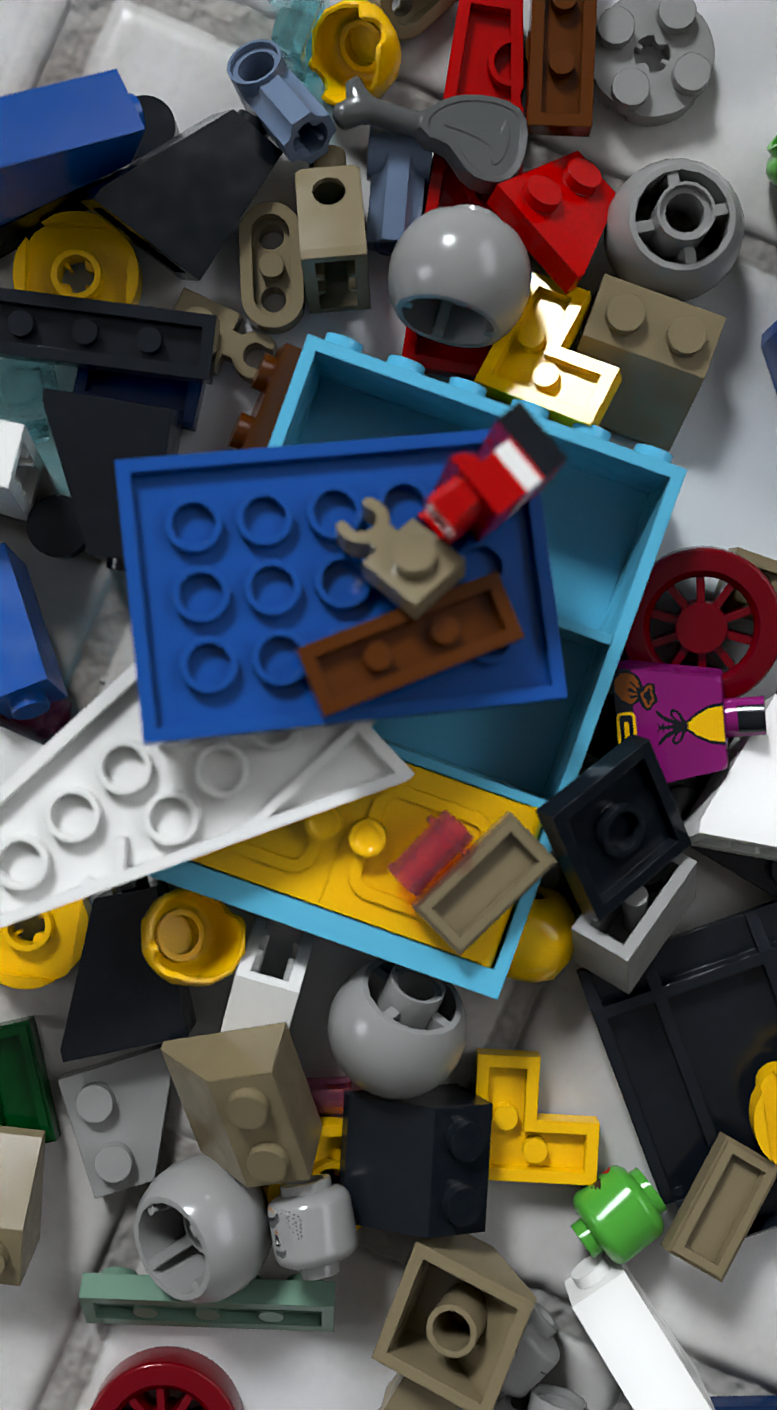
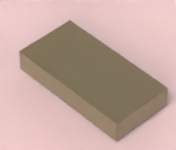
(484, 883)
(720, 1207)

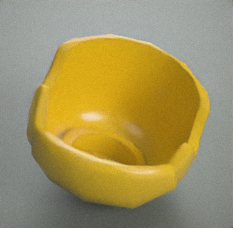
(351, 42)
(192, 938)
(545, 939)

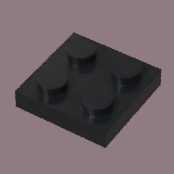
(614, 827)

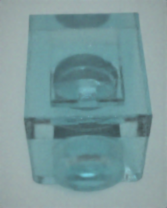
(294, 31)
(22, 395)

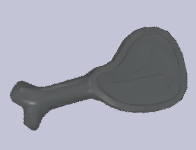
(474, 133)

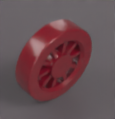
(701, 622)
(164, 1370)

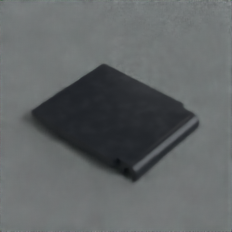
(693, 1044)

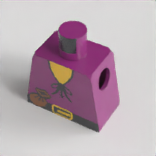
(683, 715)

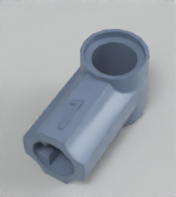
(280, 101)
(397, 177)

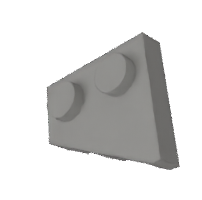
(119, 1117)

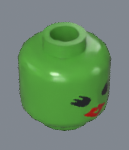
(618, 1214)

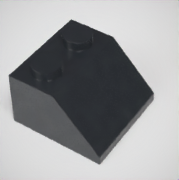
(417, 1161)

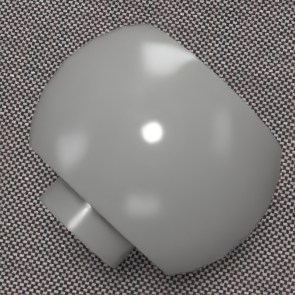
(680, 187)
(460, 276)
(396, 1030)
(202, 1231)

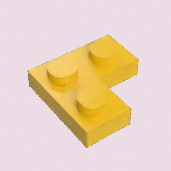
(538, 366)
(530, 1143)

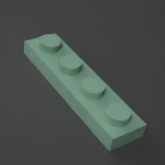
(269, 1304)

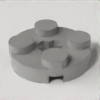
(630, 87)

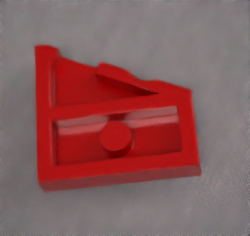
(557, 214)

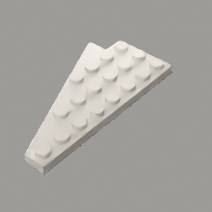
(111, 810)

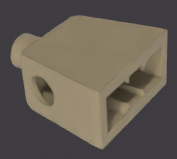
(332, 234)

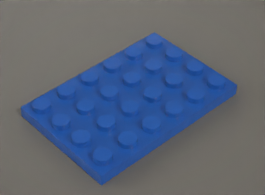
(244, 565)

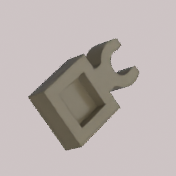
(231, 344)
(405, 563)

